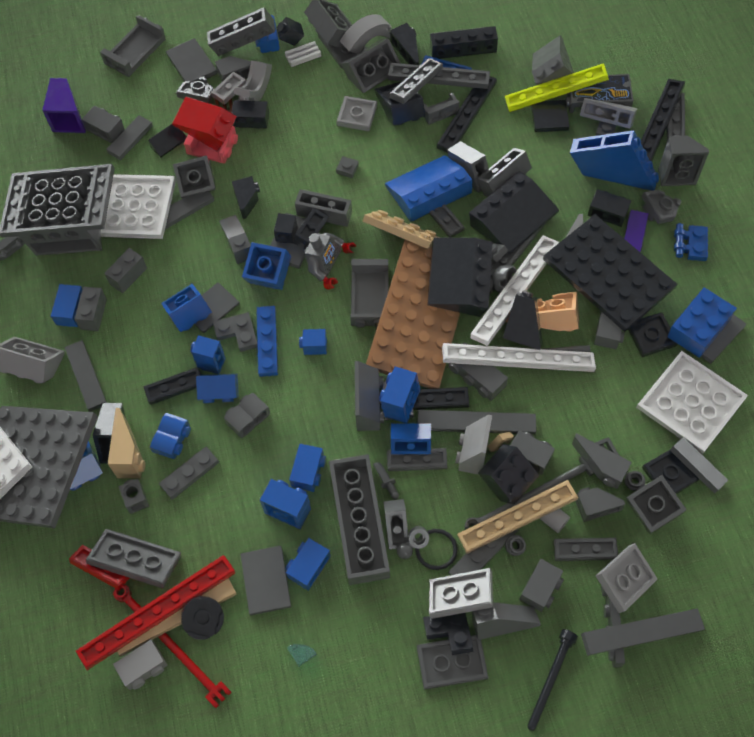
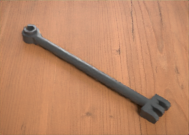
(566, 476)

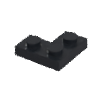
(453, 627)

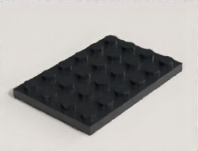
(610, 272)

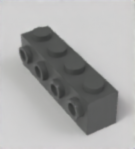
(241, 31)

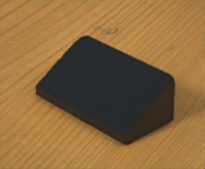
(167, 140)

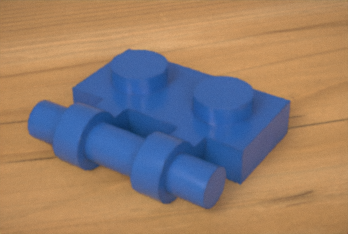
(697, 242)

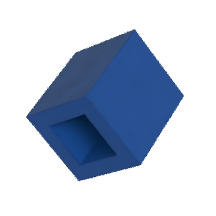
(313, 342)

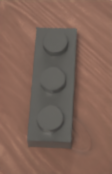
(189, 473)

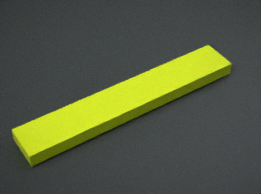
(556, 87)

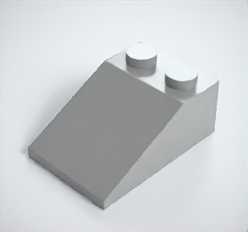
(474, 446)

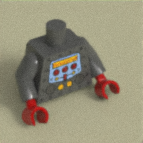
(322, 255)

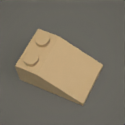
(124, 453)

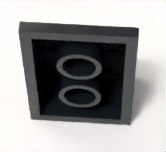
(397, 112)

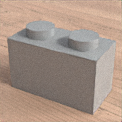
(140, 665)

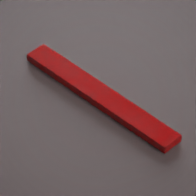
(154, 612)

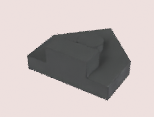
(196, 90)
(659, 206)

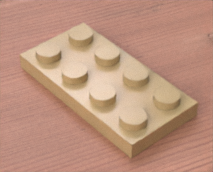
(399, 228)

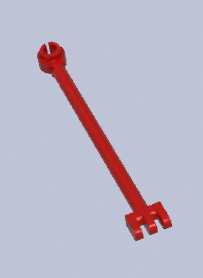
(214, 690)

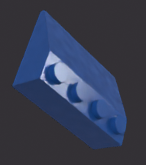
(430, 187)

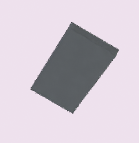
(134, 558)

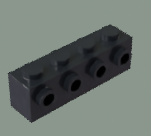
(463, 42)

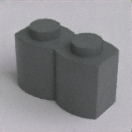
(246, 415)

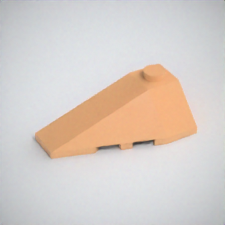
(559, 313)

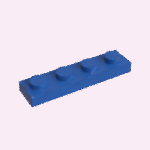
(267, 341)

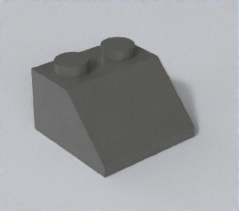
(194, 176)

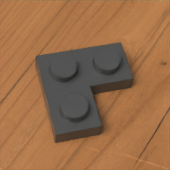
(237, 326)

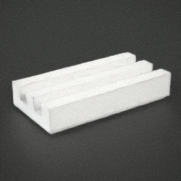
(301, 52)

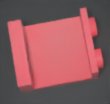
(199, 149)

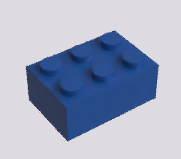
(701, 322)

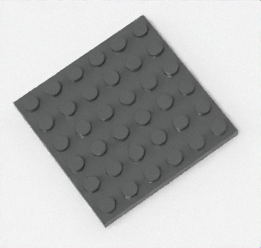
(54, 447)

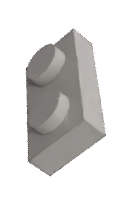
(225, 90)

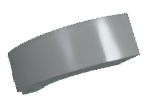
(364, 30)
(256, 82)

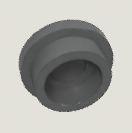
(635, 475)
(520, 543)

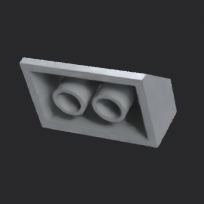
(29, 359)

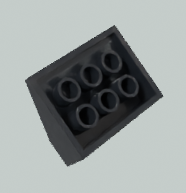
(513, 212)
(460, 275)

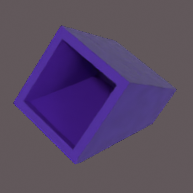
(61, 108)

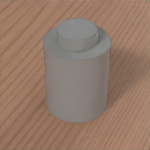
(556, 520)

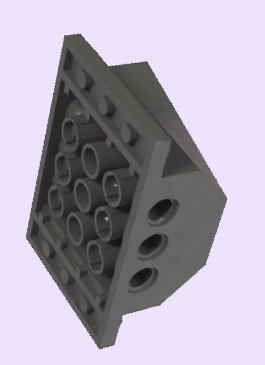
(58, 208)

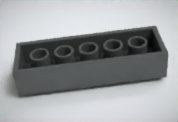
(359, 520)

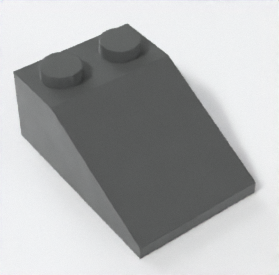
(551, 62)

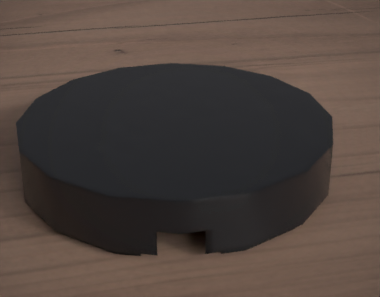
(202, 617)

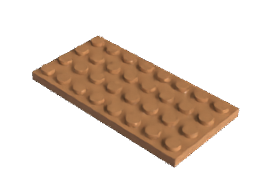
(410, 330)

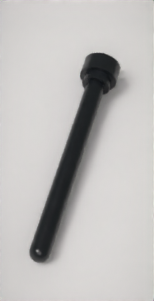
(567, 639)

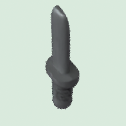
(387, 482)

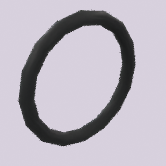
(452, 558)

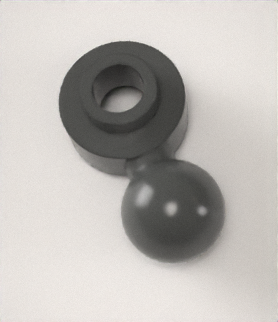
(405, 549)

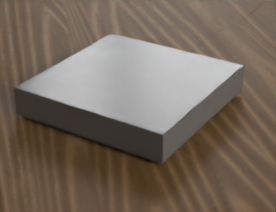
(357, 113)

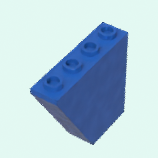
(615, 159)

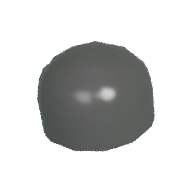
(502, 276)

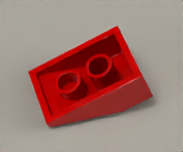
(204, 122)

